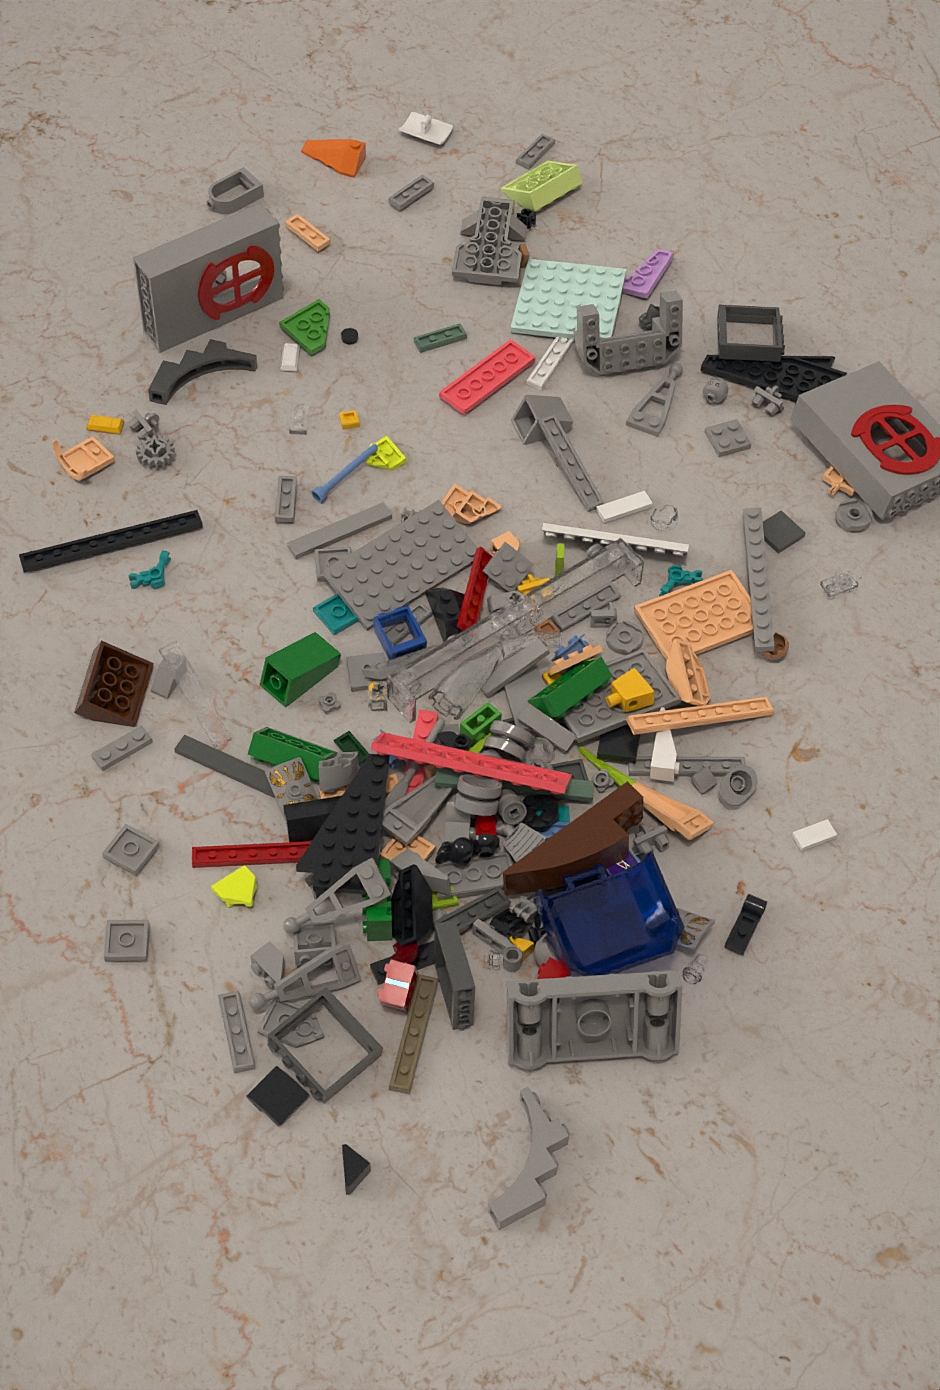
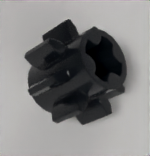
(527, 217)

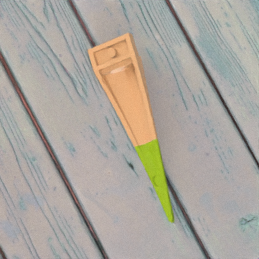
(672, 813)

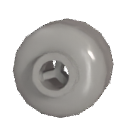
(715, 390)

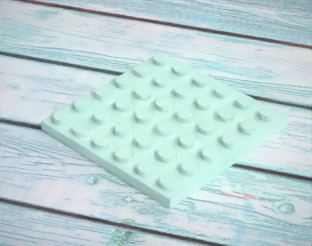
(556, 289)

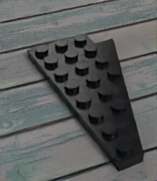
(792, 374)
(351, 830)

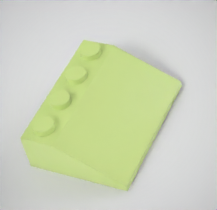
(543, 184)

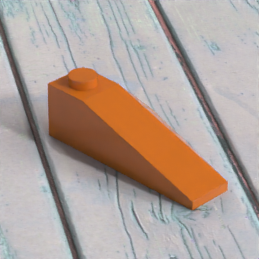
(341, 154)

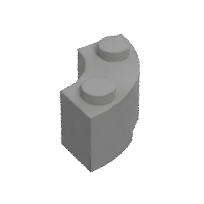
(338, 771)
(457, 823)

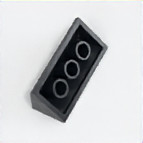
(307, 817)

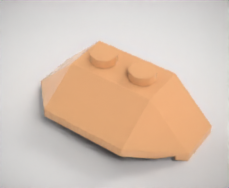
(687, 674)

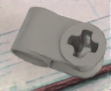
(498, 601)

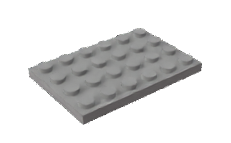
(593, 714)

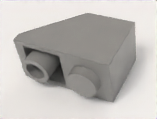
(268, 963)

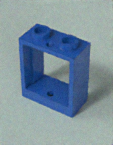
(398, 615)

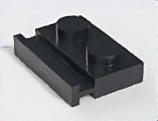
(508, 922)

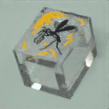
(377, 695)

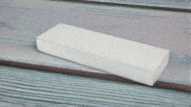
(624, 507)

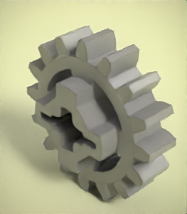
(163, 448)

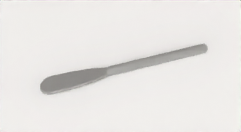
(401, 787)

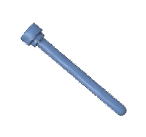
(320, 493)

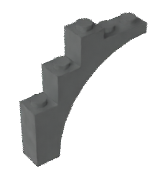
(215, 357)

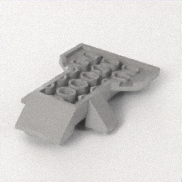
(489, 253)

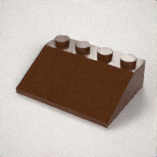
(113, 686)

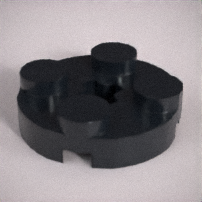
(548, 817)

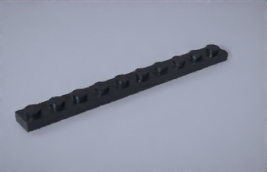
(110, 541)

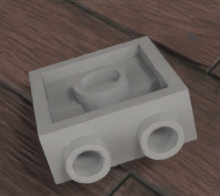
(312, 941)

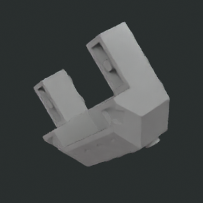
(633, 349)

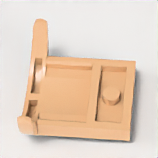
(83, 458)

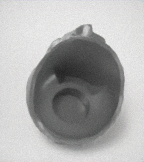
(646, 318)

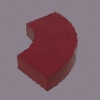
(405, 953)

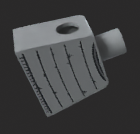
(521, 840)

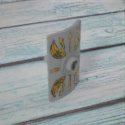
(290, 783)
(694, 928)

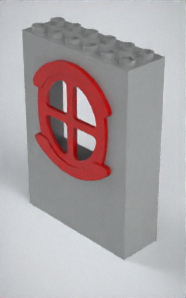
(179, 277)
(839, 425)

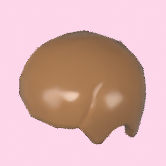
(781, 647)

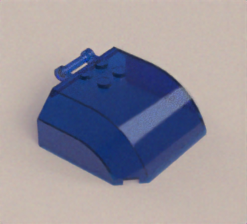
(612, 920)

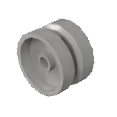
(508, 740)
(478, 795)

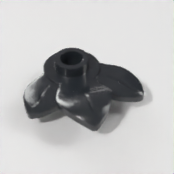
(453, 740)

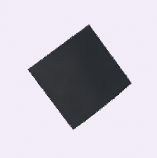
(277, 1095)

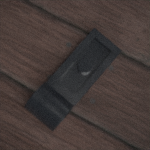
(746, 924)

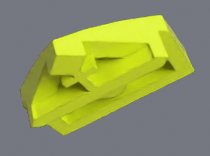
(386, 456)
(237, 887)

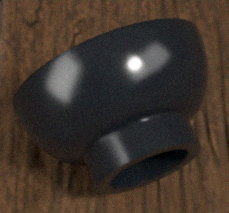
(485, 845)

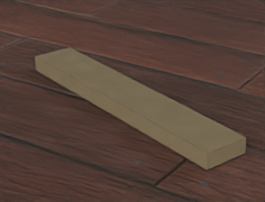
(413, 1034)

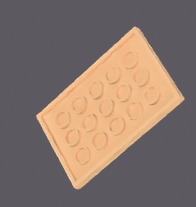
(699, 614)

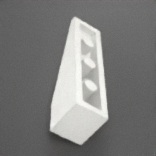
(664, 757)

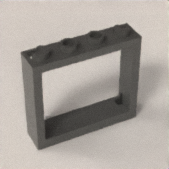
(750, 314)
(454, 974)
(348, 1021)

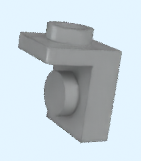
(603, 618)

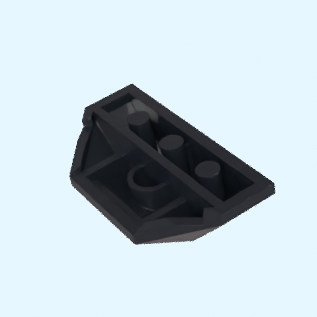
(446, 609)
(411, 906)

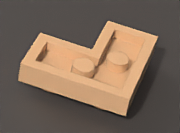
(417, 845)

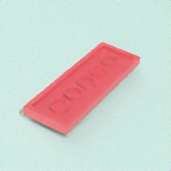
(487, 377)

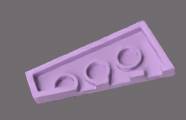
(648, 275)

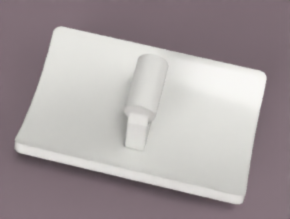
(426, 128)

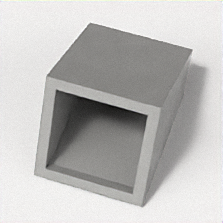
(534, 409)

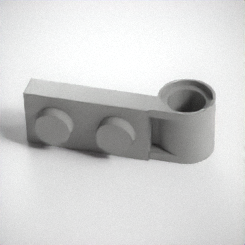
(500, 942)

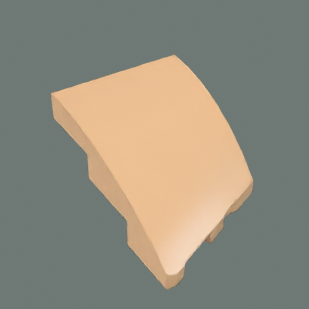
(468, 506)

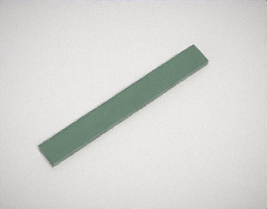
(576, 790)

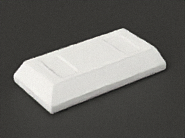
(289, 357)

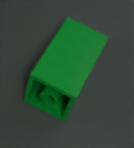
(298, 668)

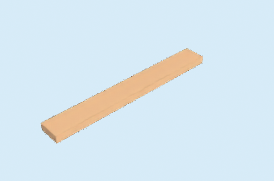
(699, 715)

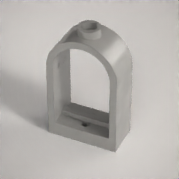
(229, 206)

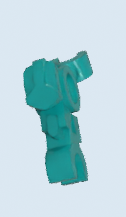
(153, 576)
(677, 577)

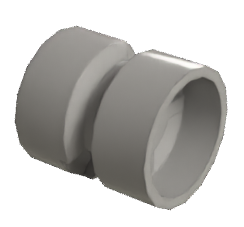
(511, 807)

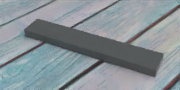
(224, 764)

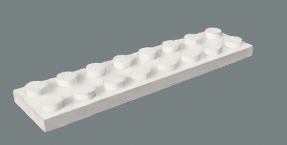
(607, 538)

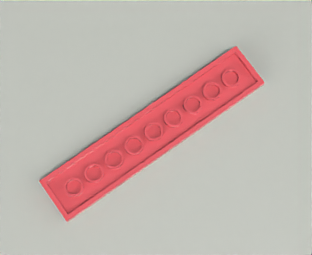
(475, 763)

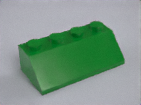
(571, 687)
(280, 747)

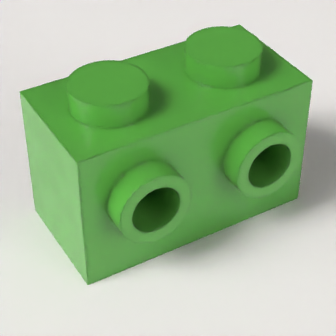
(479, 723)

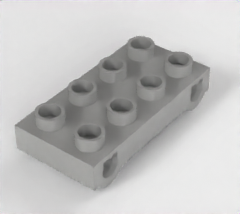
(593, 1017)

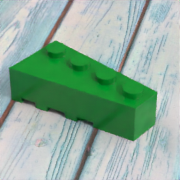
(379, 917)

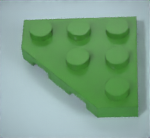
(308, 326)

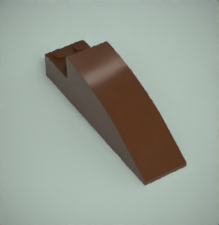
(588, 840)

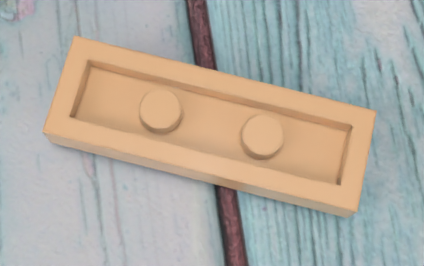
(307, 232)
(574, 658)

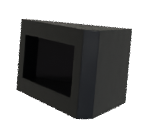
(355, 1168)

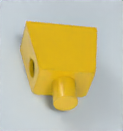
(630, 692)

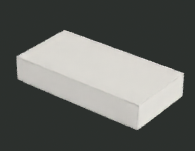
(814, 835)

